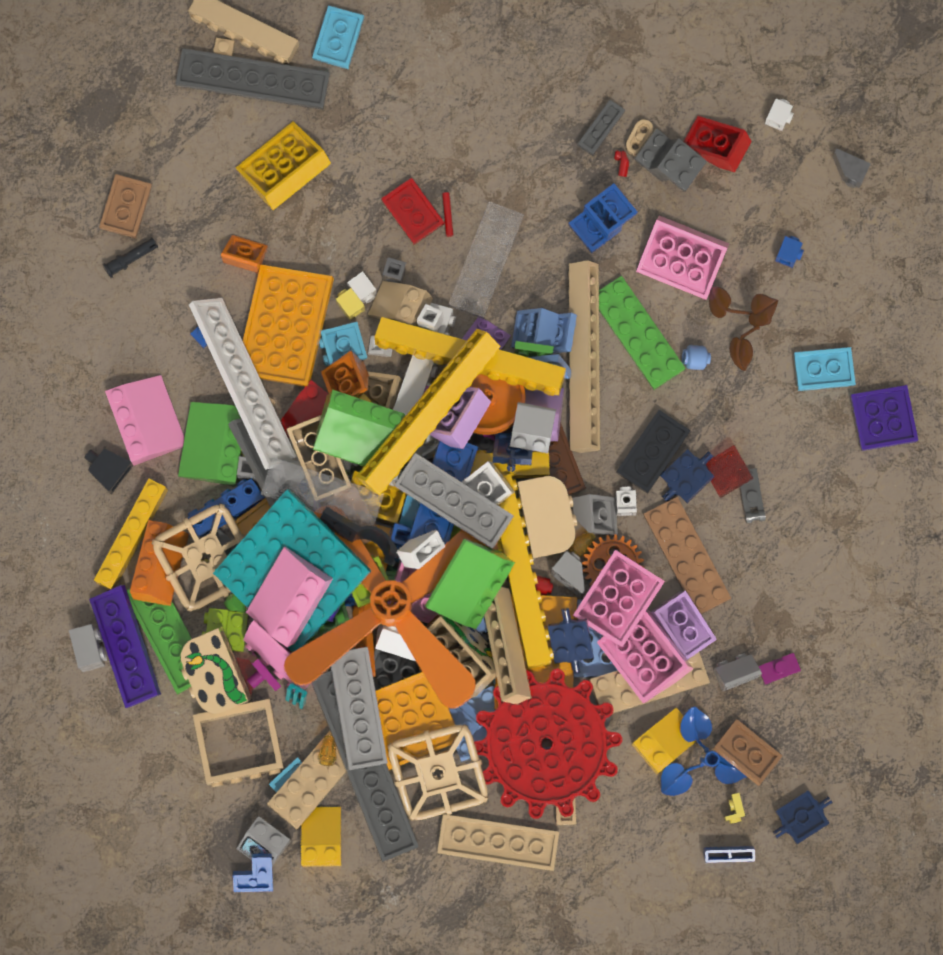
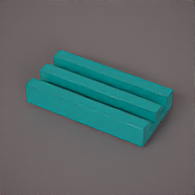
(289, 695)

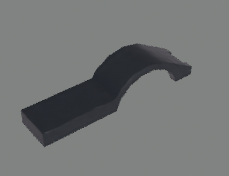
(354, 532)

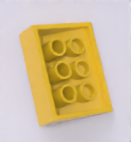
(283, 165)

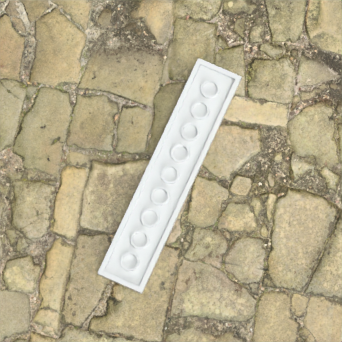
(242, 381)

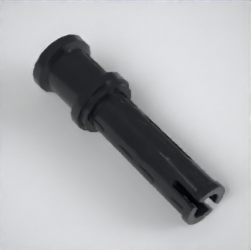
(122, 261)

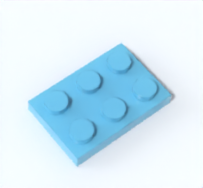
(338, 37)
(824, 369)

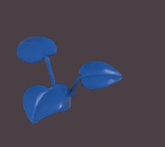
(697, 726)

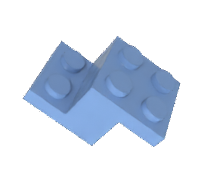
(545, 328)

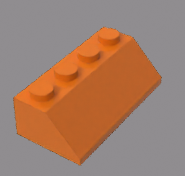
(149, 577)

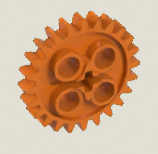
(601, 552)

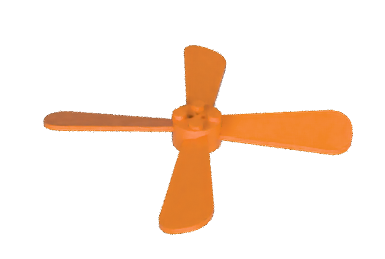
(445, 674)

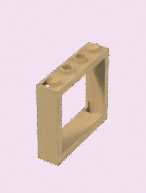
(253, 773)

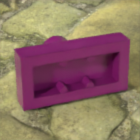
(779, 668)
(261, 674)

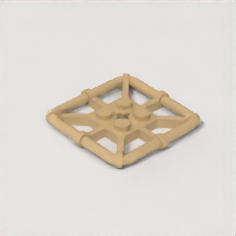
(193, 553)
(443, 761)

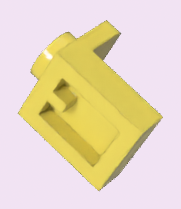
(735, 805)

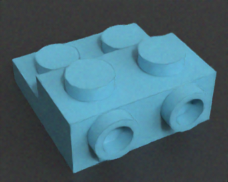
(340, 341)

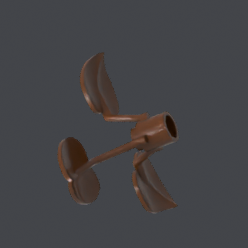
(761, 315)

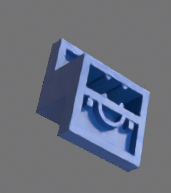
(602, 218)

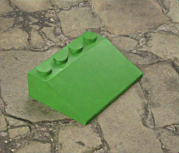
(354, 427)
(209, 445)
(470, 583)

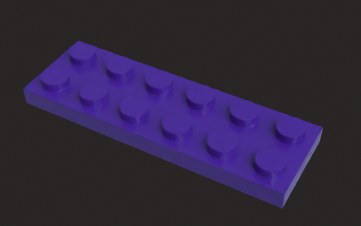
(125, 646)

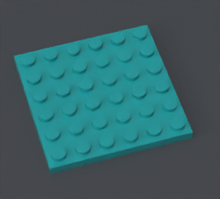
(293, 526)

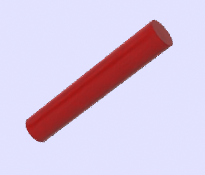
(447, 214)

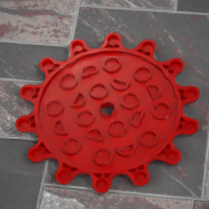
(553, 773)

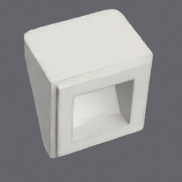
(375, 350)

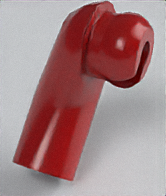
(624, 162)

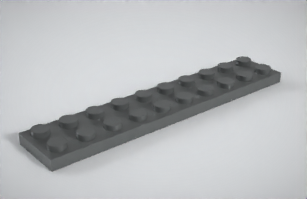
(370, 784)

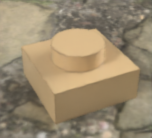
(224, 46)

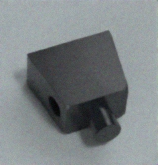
(108, 468)

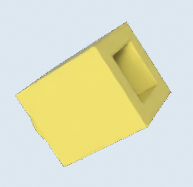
(350, 303)

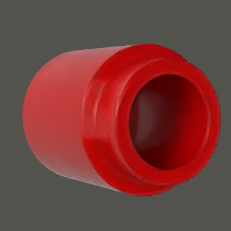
(544, 585)

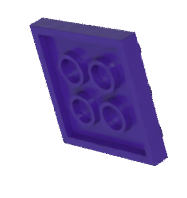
(884, 418)

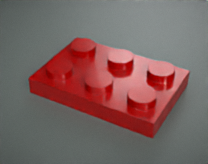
(412, 211)

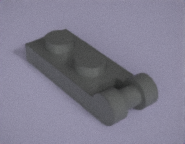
(752, 498)

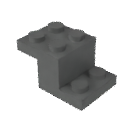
(670, 159)

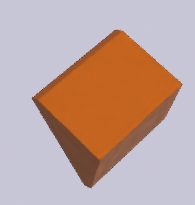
(244, 253)

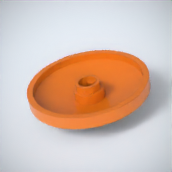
(503, 405)

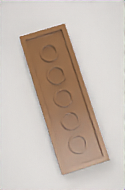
(687, 555)

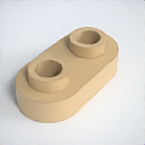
(637, 137)

